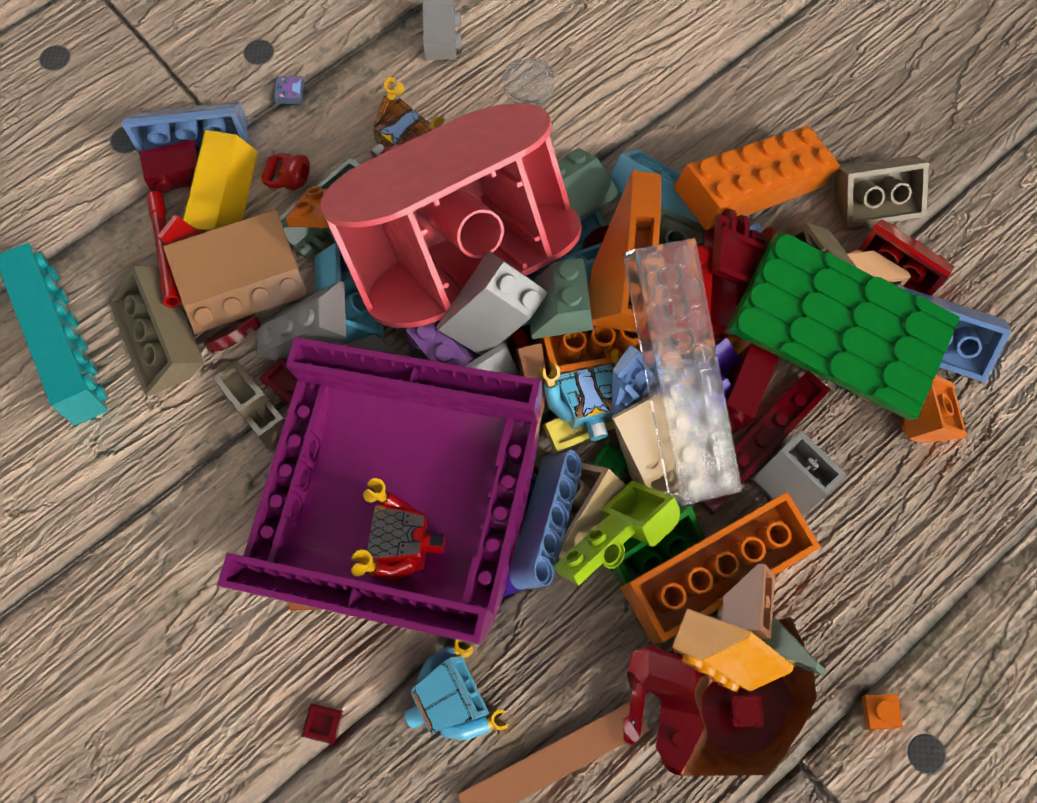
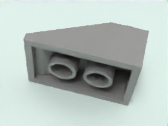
(491, 305)

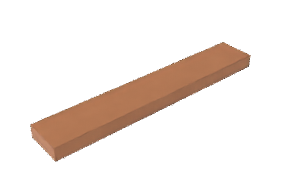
(552, 761)

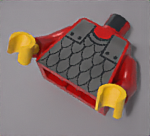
(396, 538)

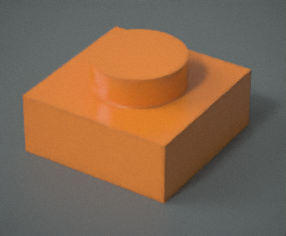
(882, 711)

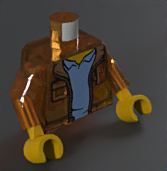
(397, 120)

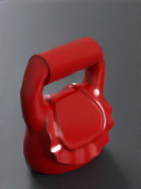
(292, 173)

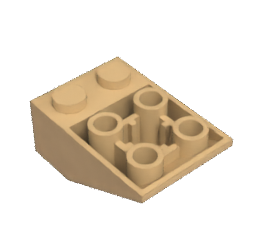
(640, 444)

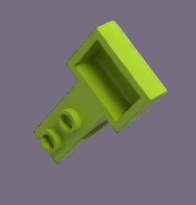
(633, 513)

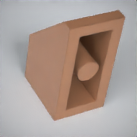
(751, 602)

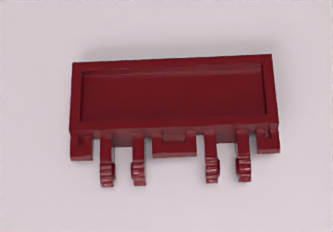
(737, 248)

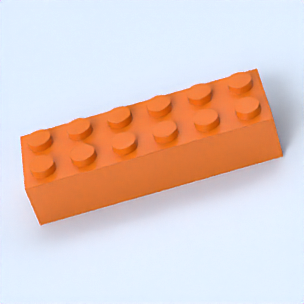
(756, 175)
(711, 567)

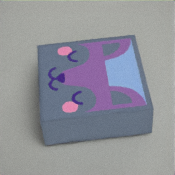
(289, 90)

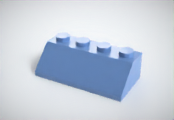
(177, 125)
(975, 339)

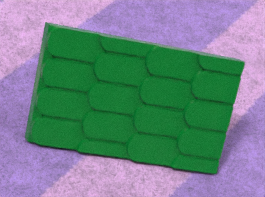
(844, 325)

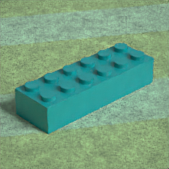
(52, 334)

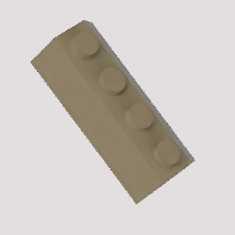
(154, 334)

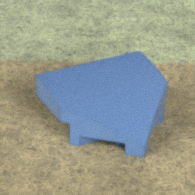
(628, 380)

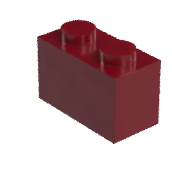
(169, 166)

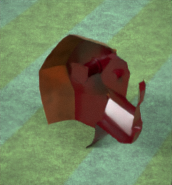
(713, 728)

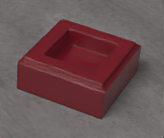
(322, 724)

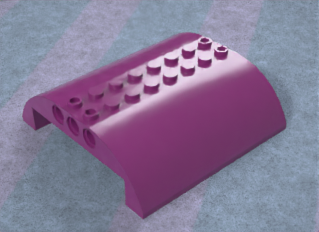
(438, 438)

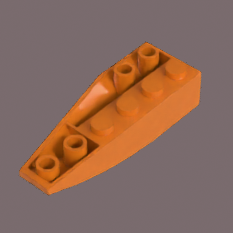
(632, 227)

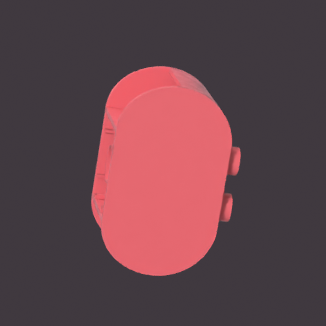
(437, 204)

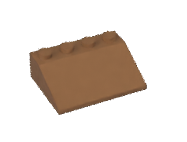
(235, 271)

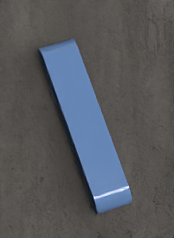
(546, 520)

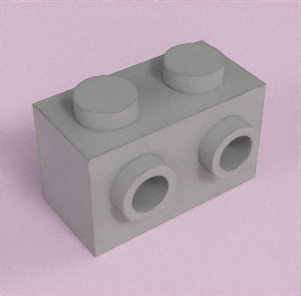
(440, 29)

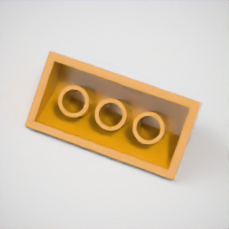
(728, 653)

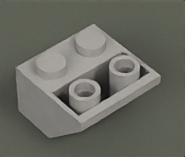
(802, 472)

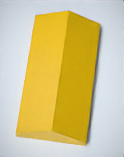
(220, 181)

